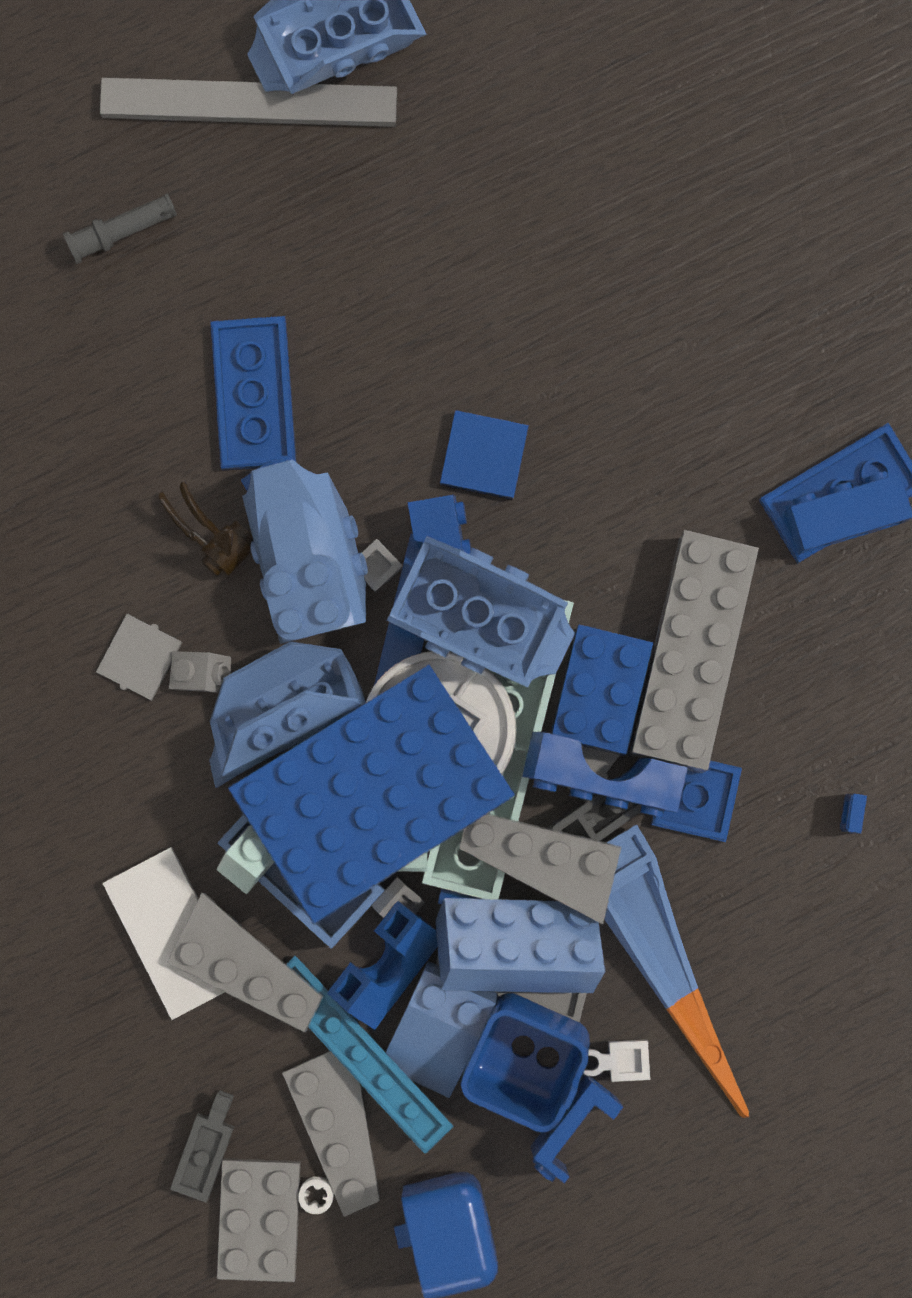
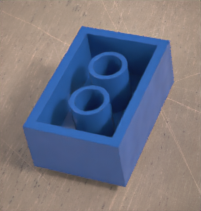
(602, 689)

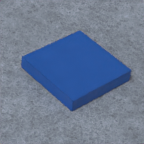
(484, 455)
(705, 803)

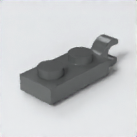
(204, 1151)

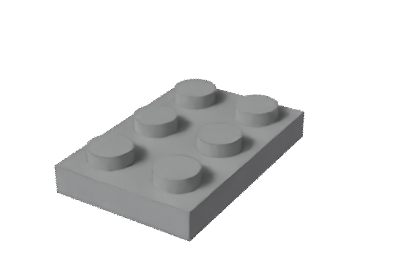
(258, 1220)

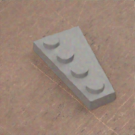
(554, 862)
(234, 961)
(338, 1127)

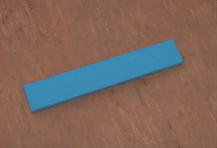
(374, 1068)

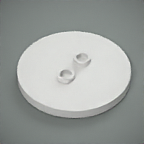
(476, 695)

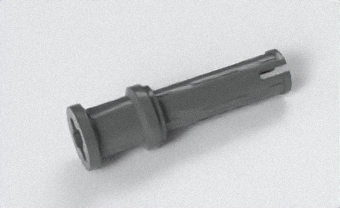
(103, 234)

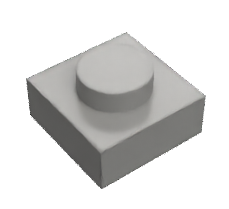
(381, 565)
(397, 892)

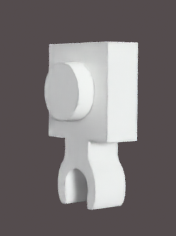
(626, 1061)

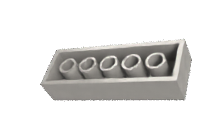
(693, 651)

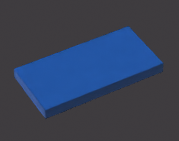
(253, 392)
(868, 456)

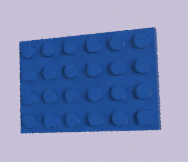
(371, 793)

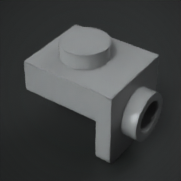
(198, 671)

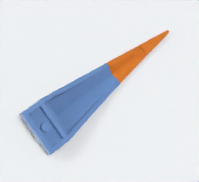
(648, 932)

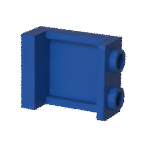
(550, 1143)

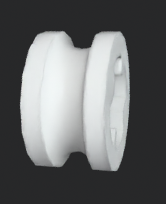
(314, 1207)

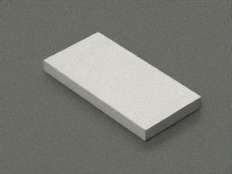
(154, 908)

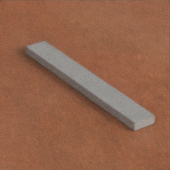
(247, 102)

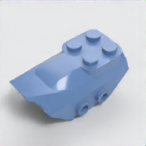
(319, 39)
(305, 551)
(482, 613)
(279, 705)

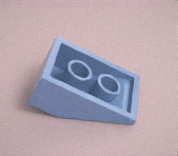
(439, 1032)

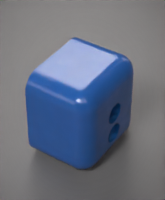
(519, 1084)
(448, 1234)

